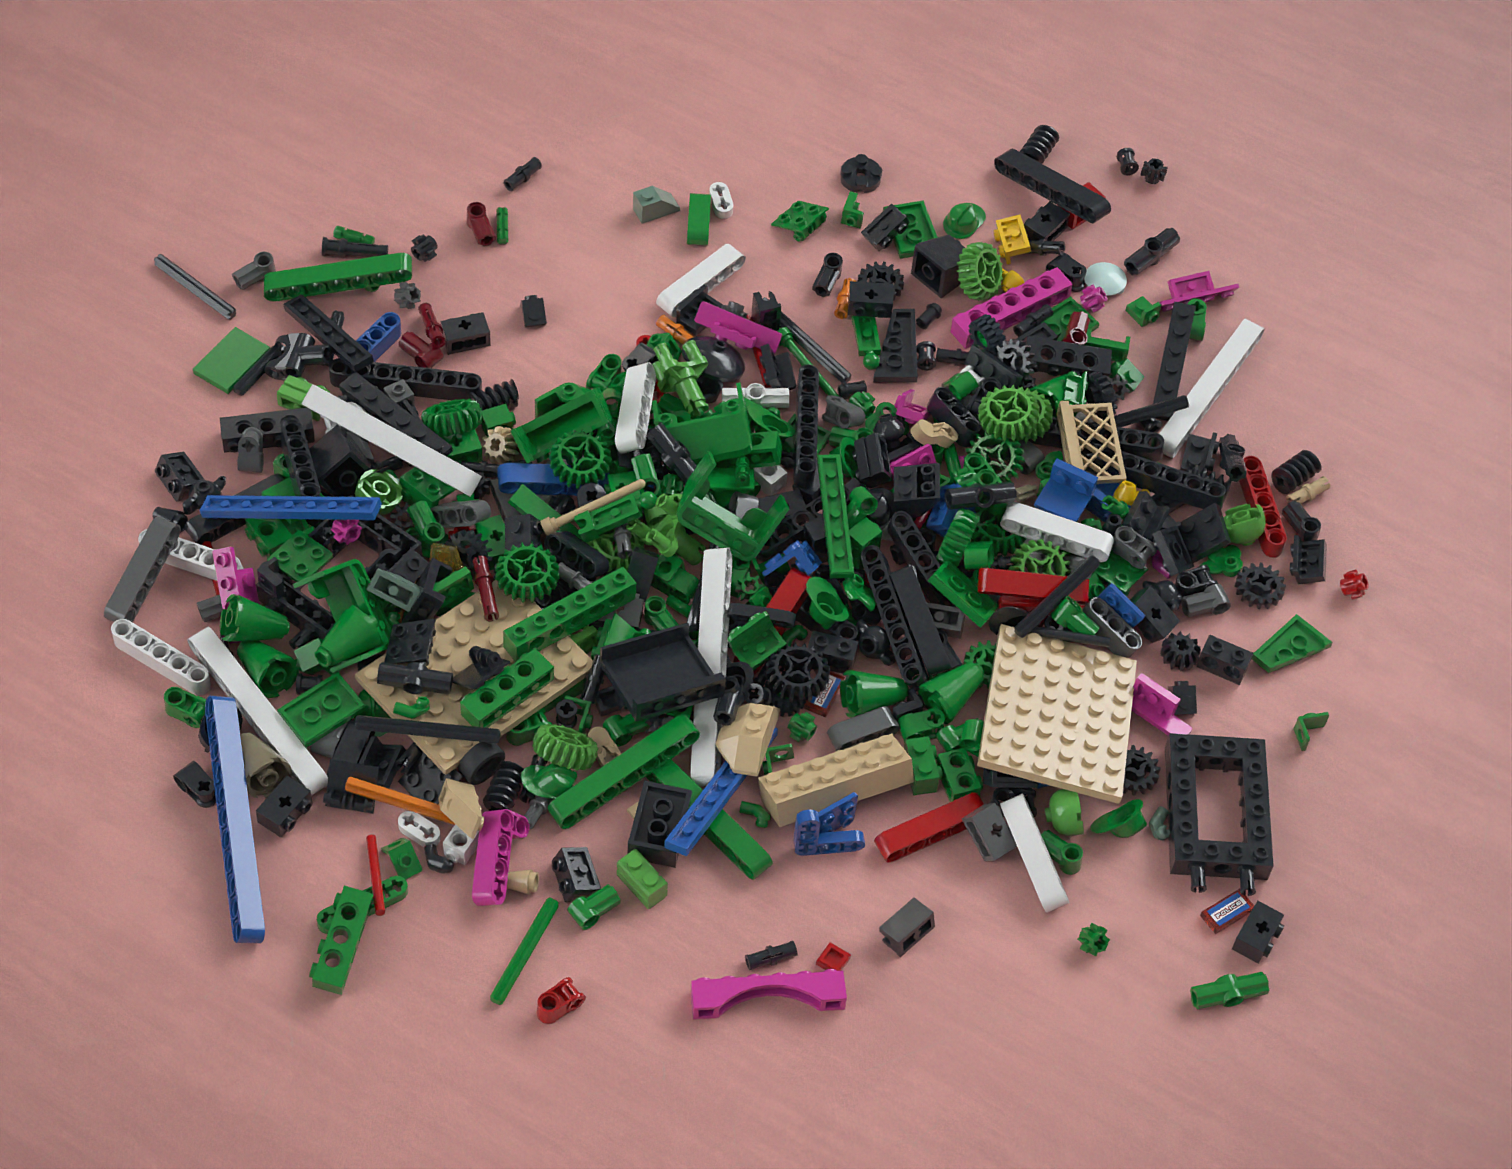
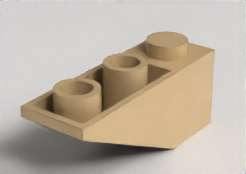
(461, 806)

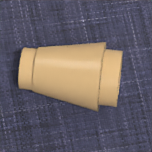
(523, 881)

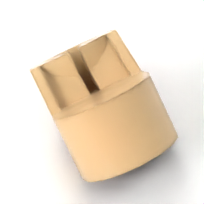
(934, 433)
(606, 747)

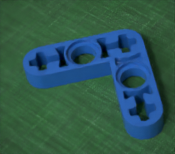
(810, 842)

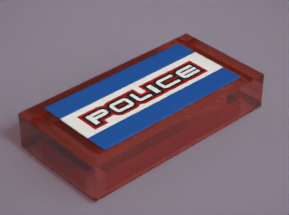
(826, 699)
(1227, 911)

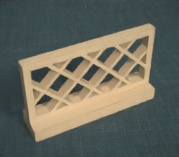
(1071, 441)

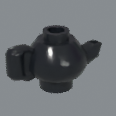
(890, 428)
(199, 492)
(1167, 592)
(874, 643)

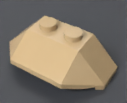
(748, 737)

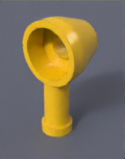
(1011, 279)
(1127, 492)

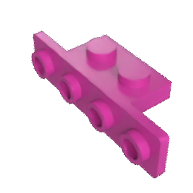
(1195, 287)
(736, 328)
(233, 580)
(1157, 706)

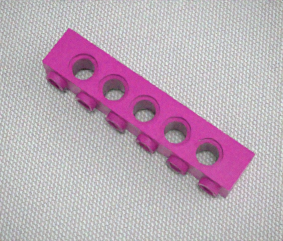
(1015, 304)

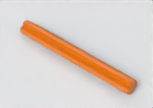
(396, 799)

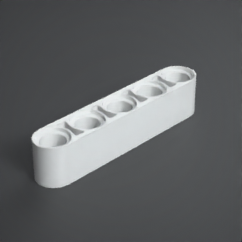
(709, 272)
(635, 408)
(1061, 531)
(199, 564)
(167, 665)
(1034, 853)

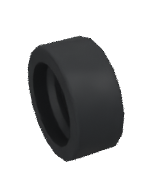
(481, 762)

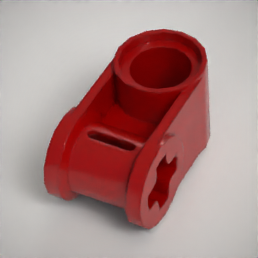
(562, 998)

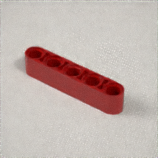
(1258, 491)
(1026, 584)
(788, 597)
(926, 828)

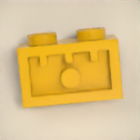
(1012, 237)

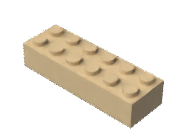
(818, 783)

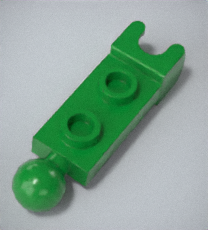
(867, 340)
(613, 515)

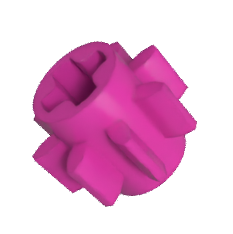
(1093, 298)
(346, 530)

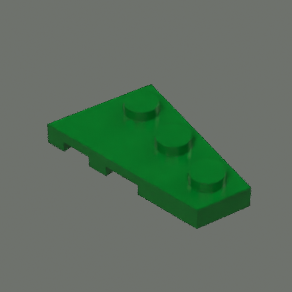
(1290, 644)

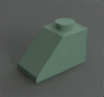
(653, 204)
(394, 589)

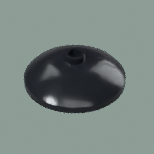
(723, 359)

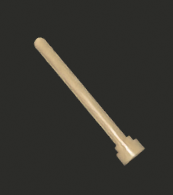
(552, 525)

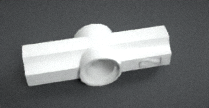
(759, 394)

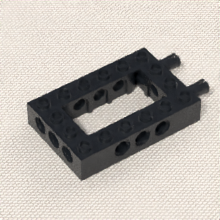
(307, 614)
(1202, 858)

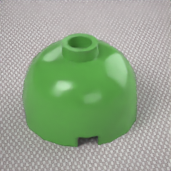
(379, 485)
(1245, 523)
(1065, 813)

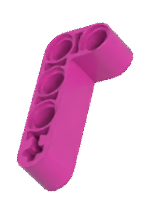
(494, 855)

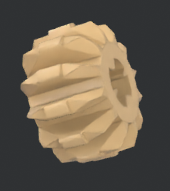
(500, 445)

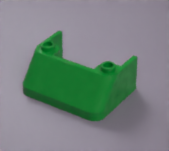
(566, 393)
(583, 412)
(722, 434)
(721, 527)
(344, 587)

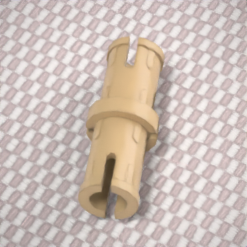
(1309, 491)

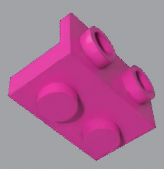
(909, 410)
(919, 456)

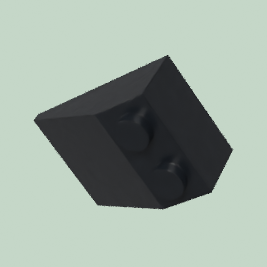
(655, 818)

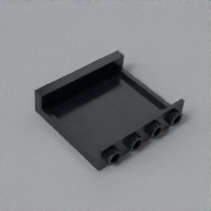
(660, 672)

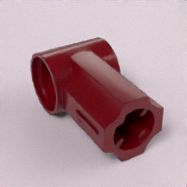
(480, 224)
(1077, 328)
(424, 354)

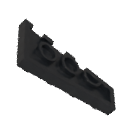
(899, 349)

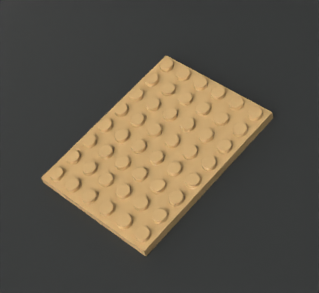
(454, 637)
(1058, 714)

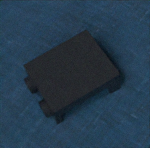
(428, 600)

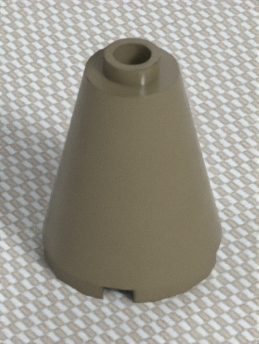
(262, 766)

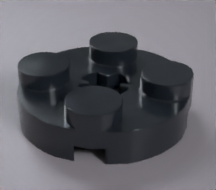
(863, 165)

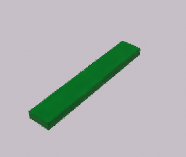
(835, 516)

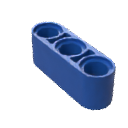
(381, 334)

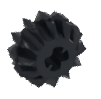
(1180, 651)

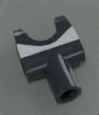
(297, 353)

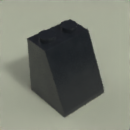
(937, 265)
(338, 462)

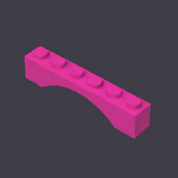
(819, 989)

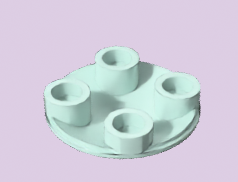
(1107, 276)

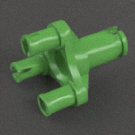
(682, 376)
(669, 534)

